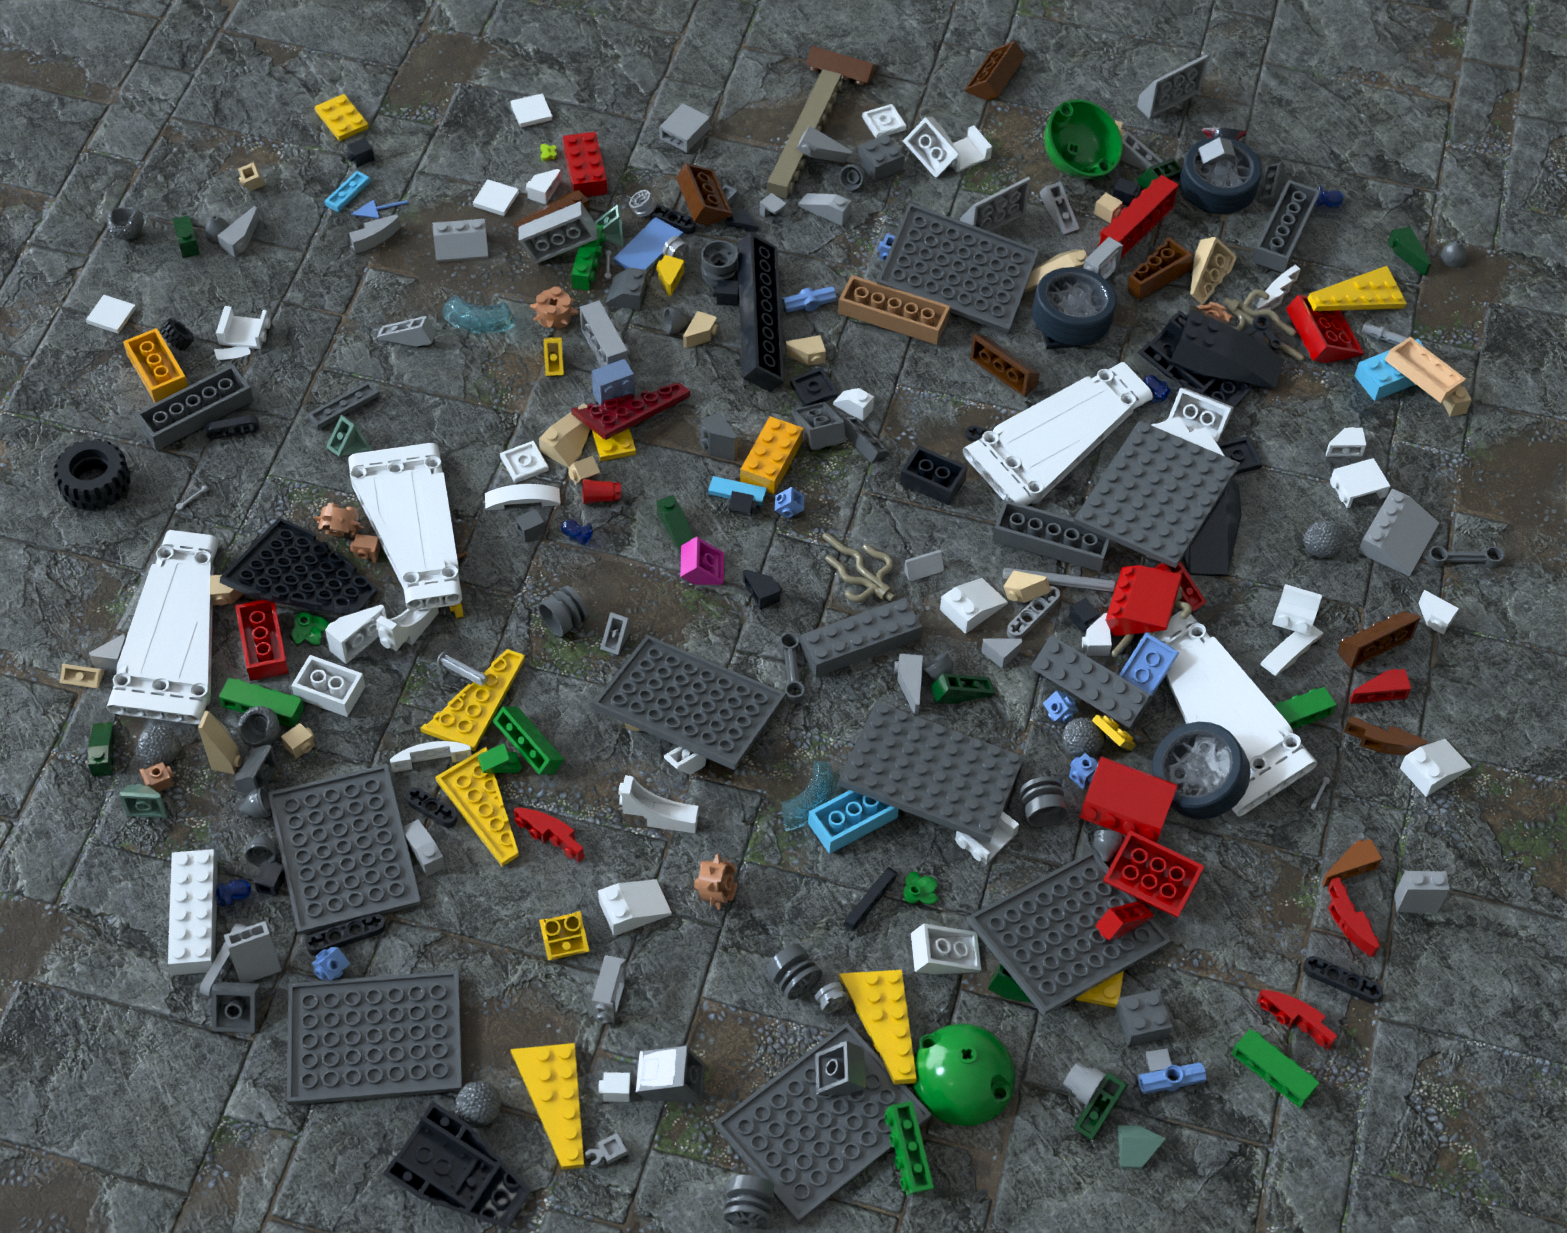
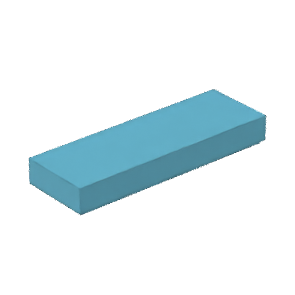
(347, 191)
(724, 487)

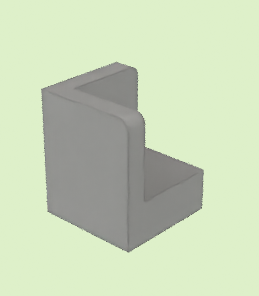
(772, 204)

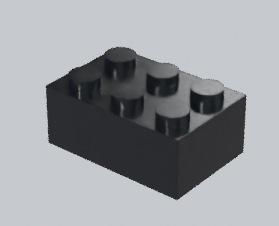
(933, 475)

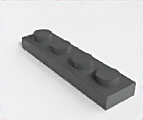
(343, 405)

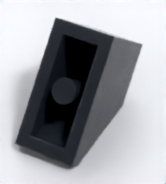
(762, 588)

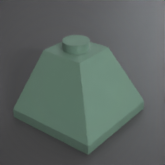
(142, 802)

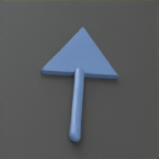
(370, 209)

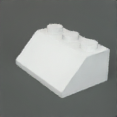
(1200, 412)

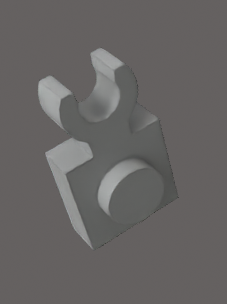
(609, 1149)

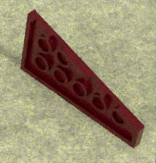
(628, 410)

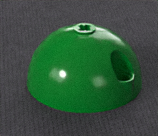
(1082, 140)
(959, 1088)

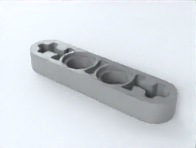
(1035, 614)
(219, 967)

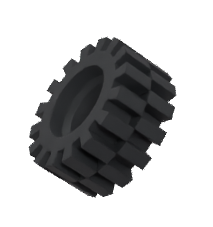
(177, 334)

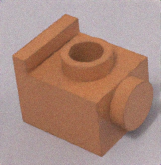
(366, 547)
(157, 777)

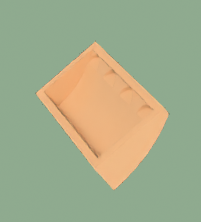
(1425, 369)

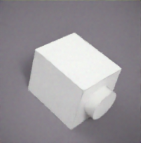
(615, 1087)

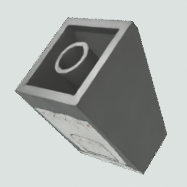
(670, 1075)

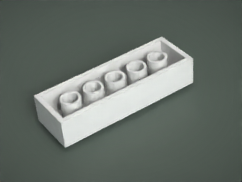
(192, 912)

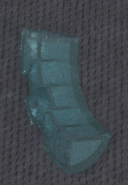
(478, 318)
(796, 811)

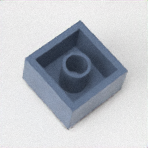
(612, 381)

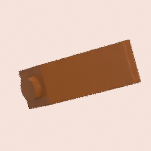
(1355, 861)

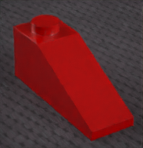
(1190, 591)
(1385, 687)
(1123, 919)

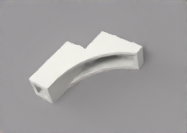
(1198, 436)
(404, 627)
(657, 810)

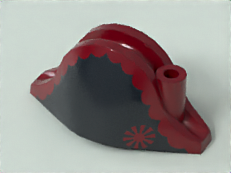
(1225, 132)

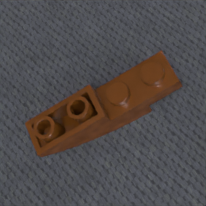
(1393, 741)

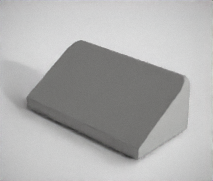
(924, 565)

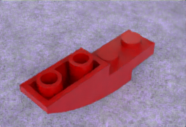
(546, 827)
(1352, 923)
(1291, 1010)

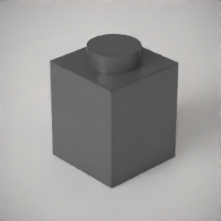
(530, 525)

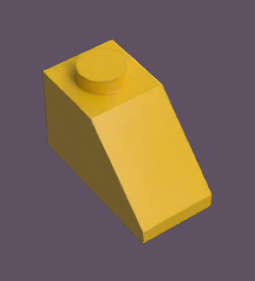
(670, 273)
(553, 356)

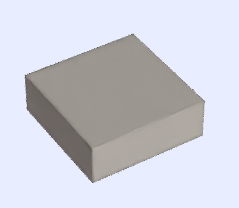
(1158, 1059)

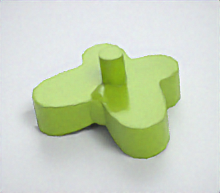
(549, 152)

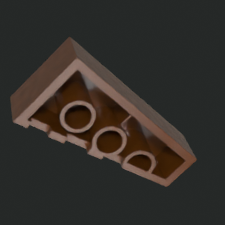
(1160, 269)

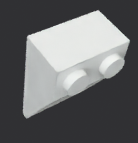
(931, 146)
(971, 604)
(353, 632)
(1434, 766)
(633, 905)
(945, 950)

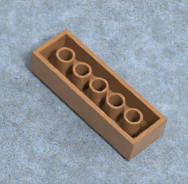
(894, 309)

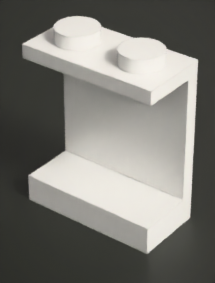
(971, 150)
(242, 330)
(1359, 480)
(1297, 609)
(984, 851)

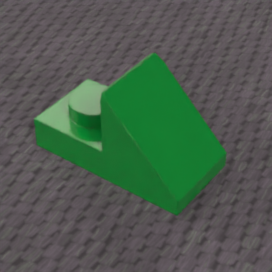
(499, 761)

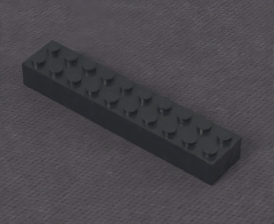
(760, 312)

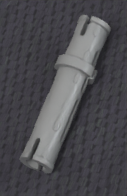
(1382, 334)

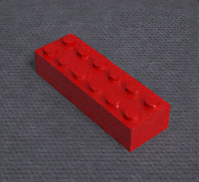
(1141, 214)

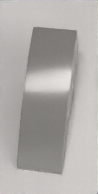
(374, 233)

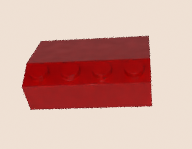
(1323, 332)
(1142, 600)
(1127, 800)
(1154, 874)

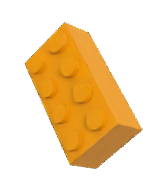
(155, 365)
(772, 454)

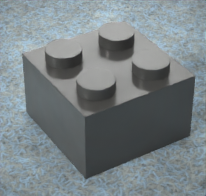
(880, 157)
(1143, 1017)

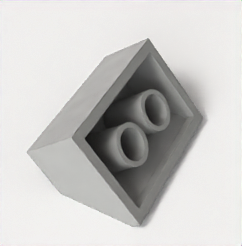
(460, 240)

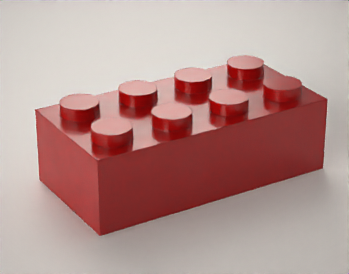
(585, 164)
(261, 639)

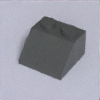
(628, 289)
(718, 437)
(257, 770)
(235, 1007)
(840, 1069)

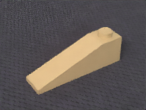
(1070, 258)
(1211, 264)
(565, 439)
(219, 745)

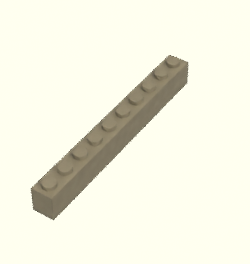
(813, 114)

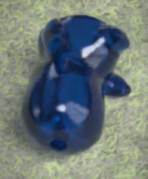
(1330, 198)
(1158, 388)
(576, 532)
(233, 890)

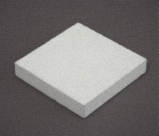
(531, 110)
(884, 121)
(495, 197)
(111, 314)
(524, 462)

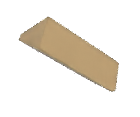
(81, 676)

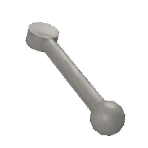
(607, 275)
(180, 506)
(1325, 780)

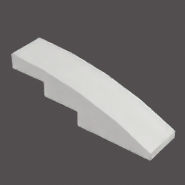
(1278, 289)
(1290, 650)

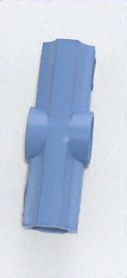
(809, 299)
(1159, 1080)

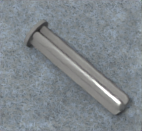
(461, 668)

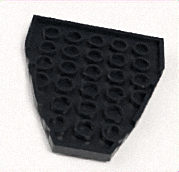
(299, 571)

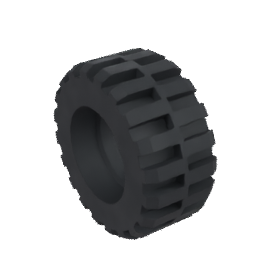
(88, 456)

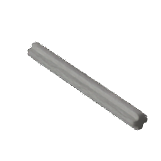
(1068, 580)

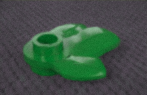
(308, 631)
(920, 889)

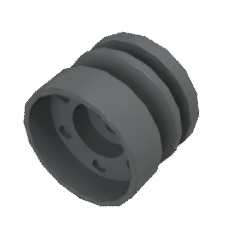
(719, 262)
(563, 611)
(1044, 801)
(794, 971)
(748, 1201)

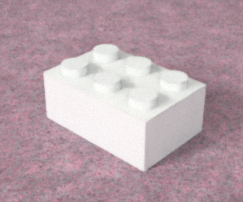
(328, 685)

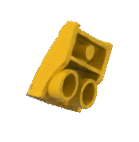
(564, 936)

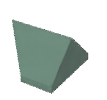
(612, 225)
(347, 439)
(1136, 1145)

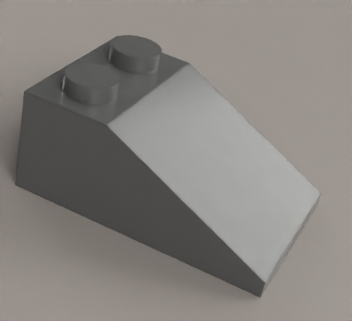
(820, 425)

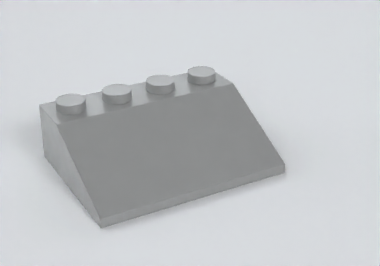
(1173, 88)
(1000, 207)
(1399, 533)

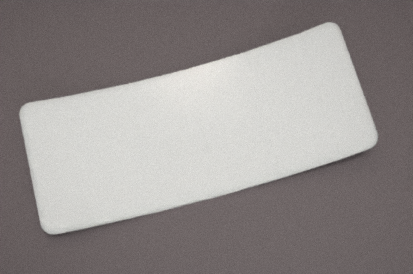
(230, 353)

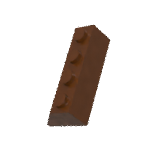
(844, 65)
(996, 71)
(703, 194)
(558, 204)
(1003, 365)
(1378, 638)

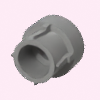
(1084, 1081)

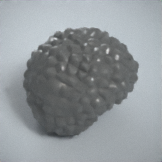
(125, 222)
(1324, 539)
(258, 726)
(1082, 737)
(158, 745)
(478, 1103)

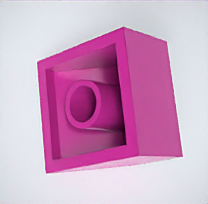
(702, 563)

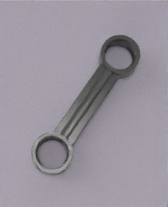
(1465, 556)
(792, 667)

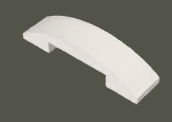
(522, 494)
(428, 751)

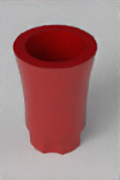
(600, 491)

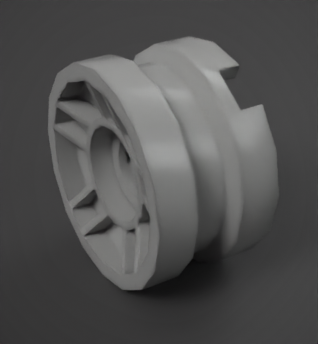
(642, 203)
(676, 248)
(831, 997)

